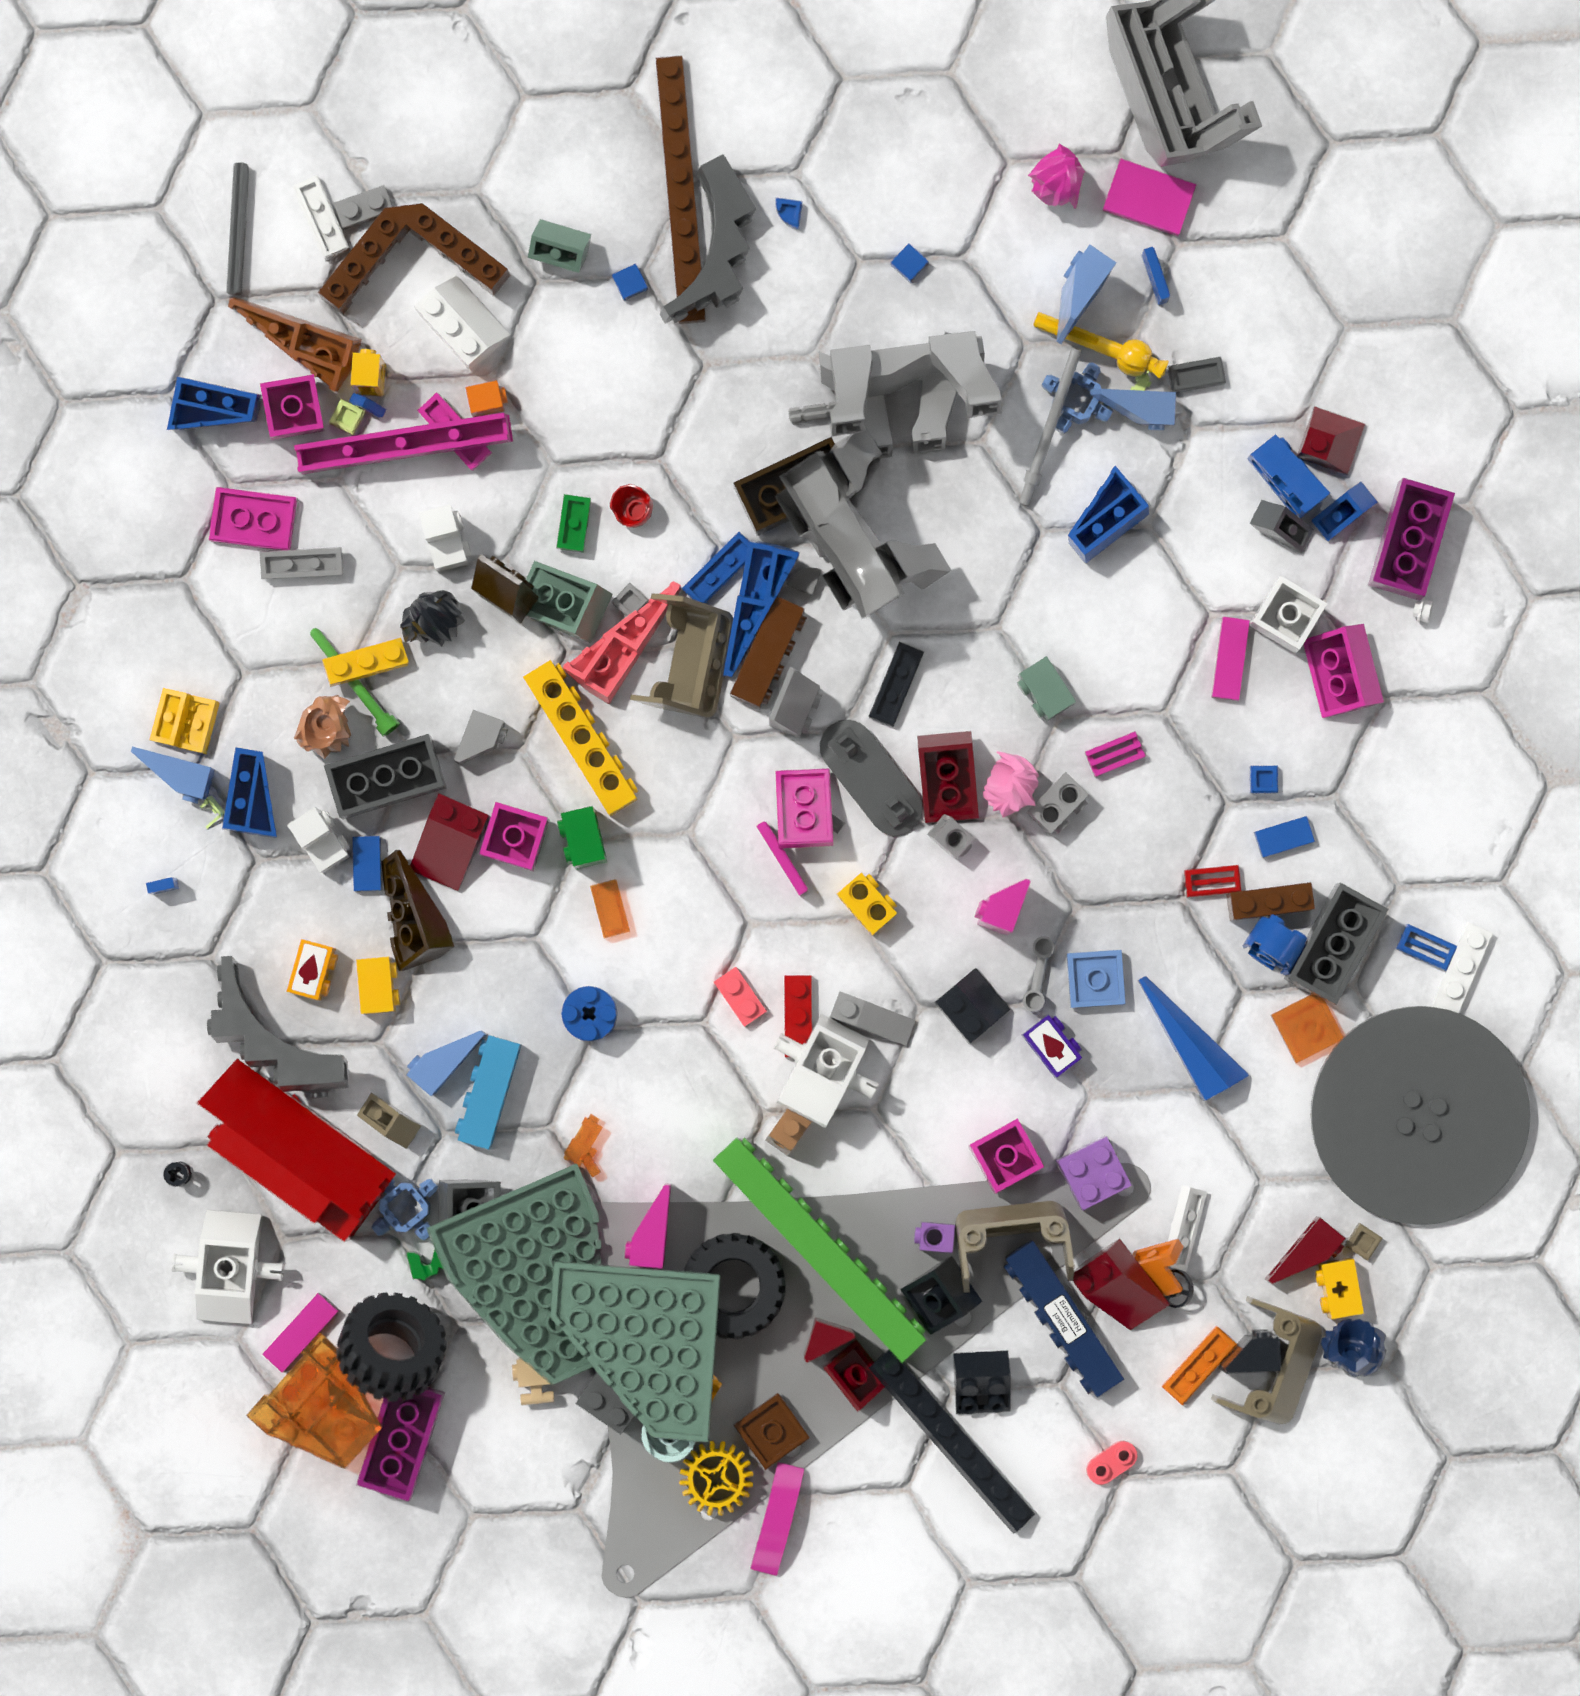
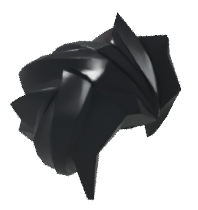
(432, 618)

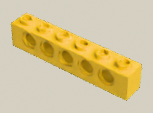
(538, 682)

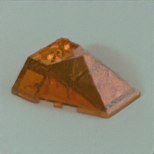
(318, 1408)

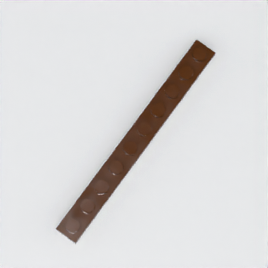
(679, 177)

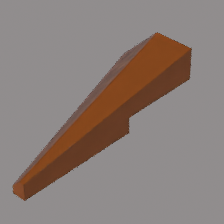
(316, 347)

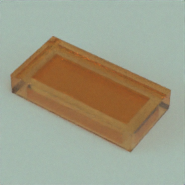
(610, 908)

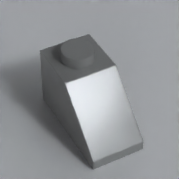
(480, 736)

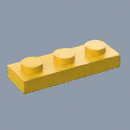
(365, 662)

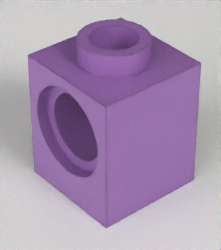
(947, 1239)

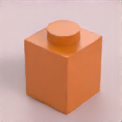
(486, 398)

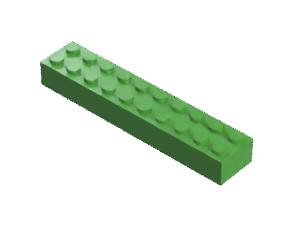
(819, 1249)

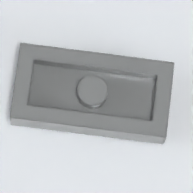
(362, 207)

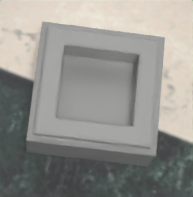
(629, 600)

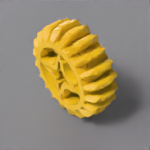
(728, 1484)

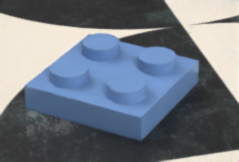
(1095, 978)

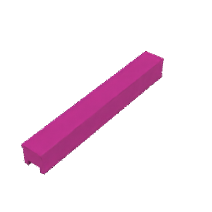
(404, 443)

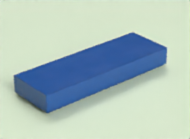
(718, 570)

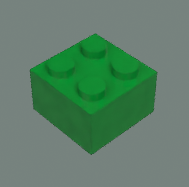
(583, 838)

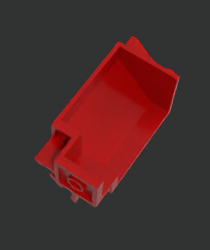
(293, 1151)

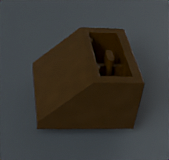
(503, 588)

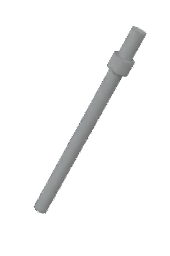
(1033, 476)

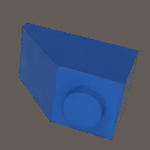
(1344, 511)

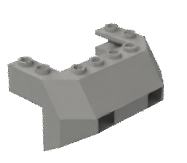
(1166, 84)

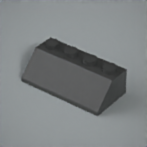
(1337, 943)

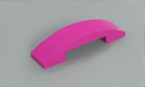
(777, 1518)

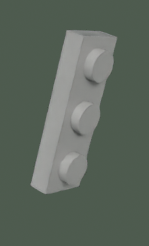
(301, 563)

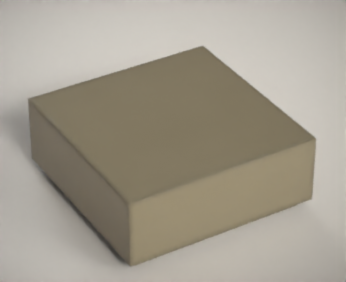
(1363, 1241)

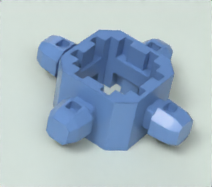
(1067, 414)
(383, 1224)

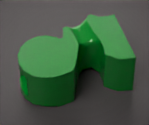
(421, 1270)

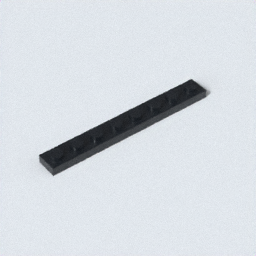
(951, 1441)

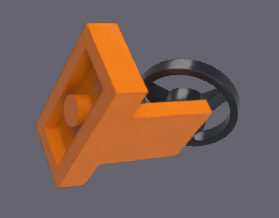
(1155, 1263)

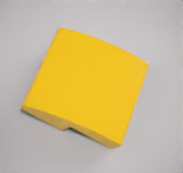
(184, 721)

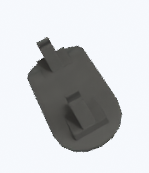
(871, 777)

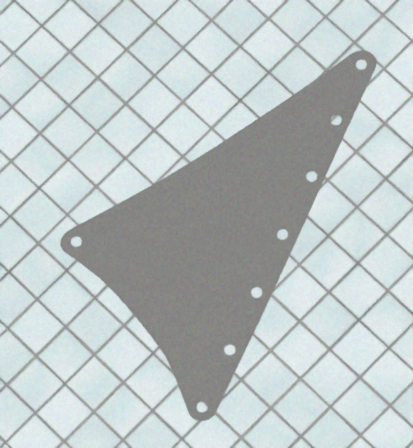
(649, 1516)

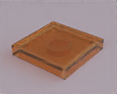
(1307, 1027)

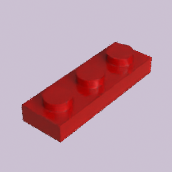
(798, 1007)

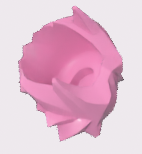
(1011, 784)

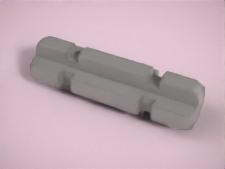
(811, 412)

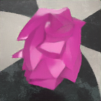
(1058, 178)

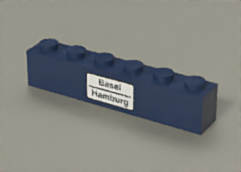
(1063, 1318)

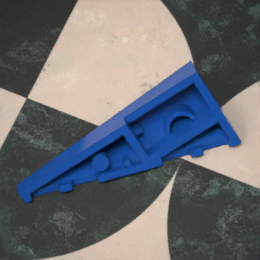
(762, 579)
(1203, 1058)

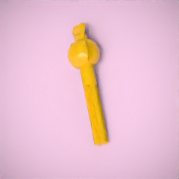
(1132, 357)

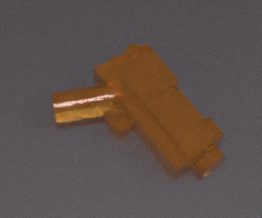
(580, 1147)

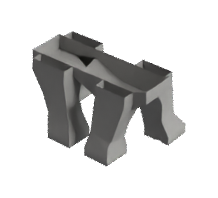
(947, 367)
(821, 512)

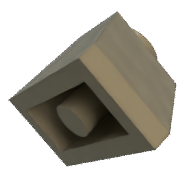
(389, 1120)

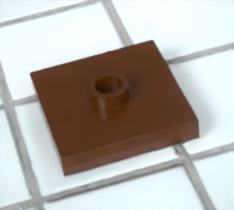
(771, 1431)

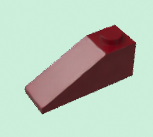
(1312, 1247)

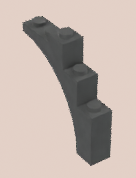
(728, 209)
(295, 1067)

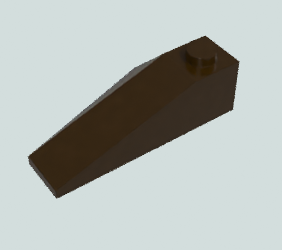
(417, 923)

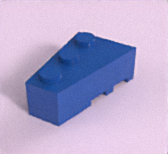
(208, 404)
(1288, 476)
(1108, 516)
(248, 796)

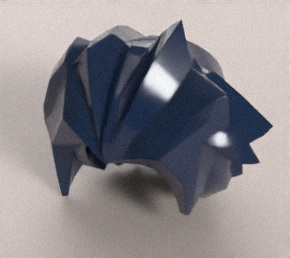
(1355, 1347)

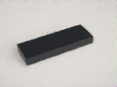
(896, 684)

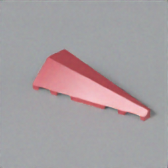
(609, 660)

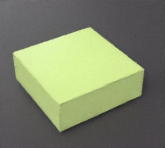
(347, 417)

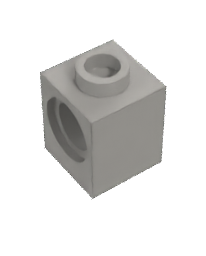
(943, 829)

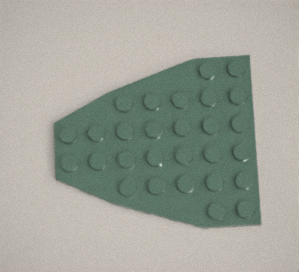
(505, 1261)

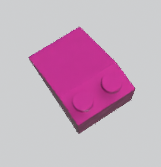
(649, 1240)

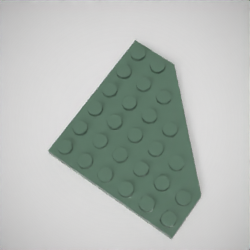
(645, 1338)

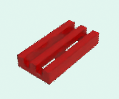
(1188, 883)

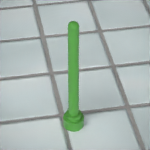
(385, 722)

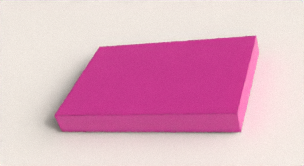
(1149, 197)
(253, 519)
(804, 808)

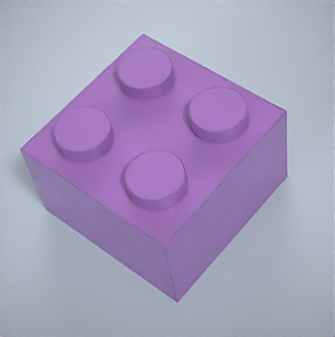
(1093, 1172)

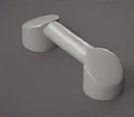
(1044, 949)

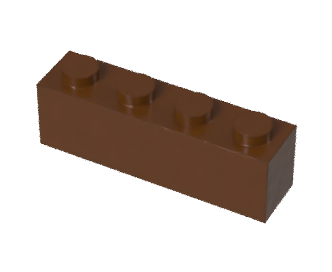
(767, 653)

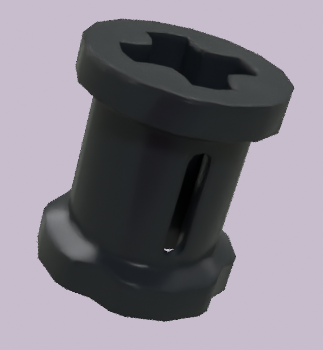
(185, 1171)

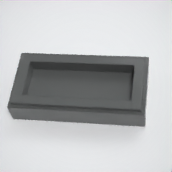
(1196, 375)

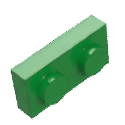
(573, 523)

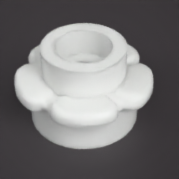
(1423, 610)

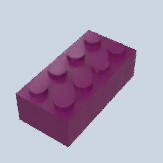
(1411, 539)
(401, 1445)

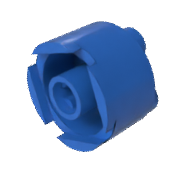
(1275, 944)
(589, 1029)

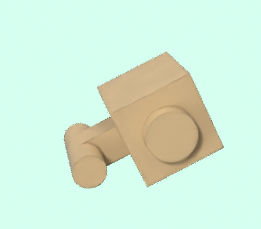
(528, 1377)

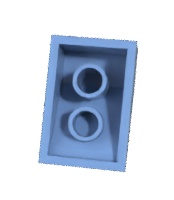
(1083, 283)

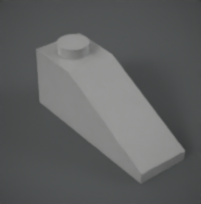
(872, 1018)

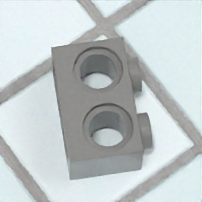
(1054, 800)

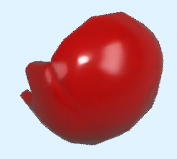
(631, 505)

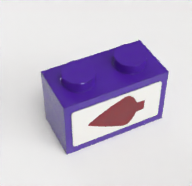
(1052, 1045)

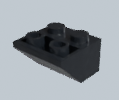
(982, 1382)

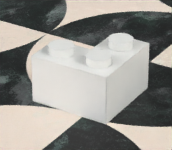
(444, 538)
(317, 837)

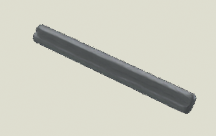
(237, 228)

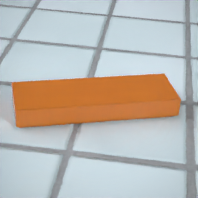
(1199, 1365)

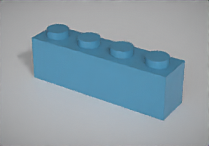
(489, 1092)

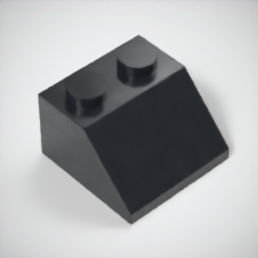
(972, 1006)
(939, 1296)
(1254, 1354)

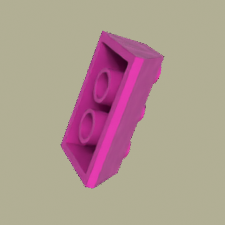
(1343, 670)
(1002, 908)

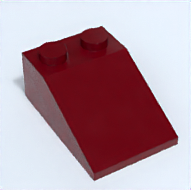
(948, 776)
(449, 841)
(1119, 1286)

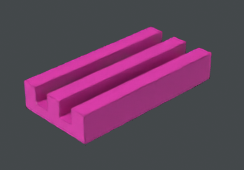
(1093, 762)

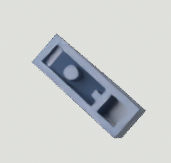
(1142, 407)
(182, 776)
(438, 1065)

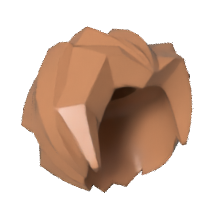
(324, 726)

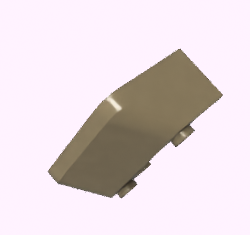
(697, 658)
(977, 1224)
(1303, 1343)

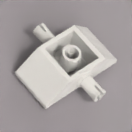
(823, 1070)
(223, 1239)

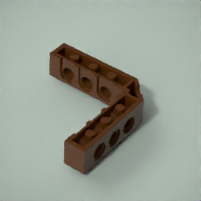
(391, 228)

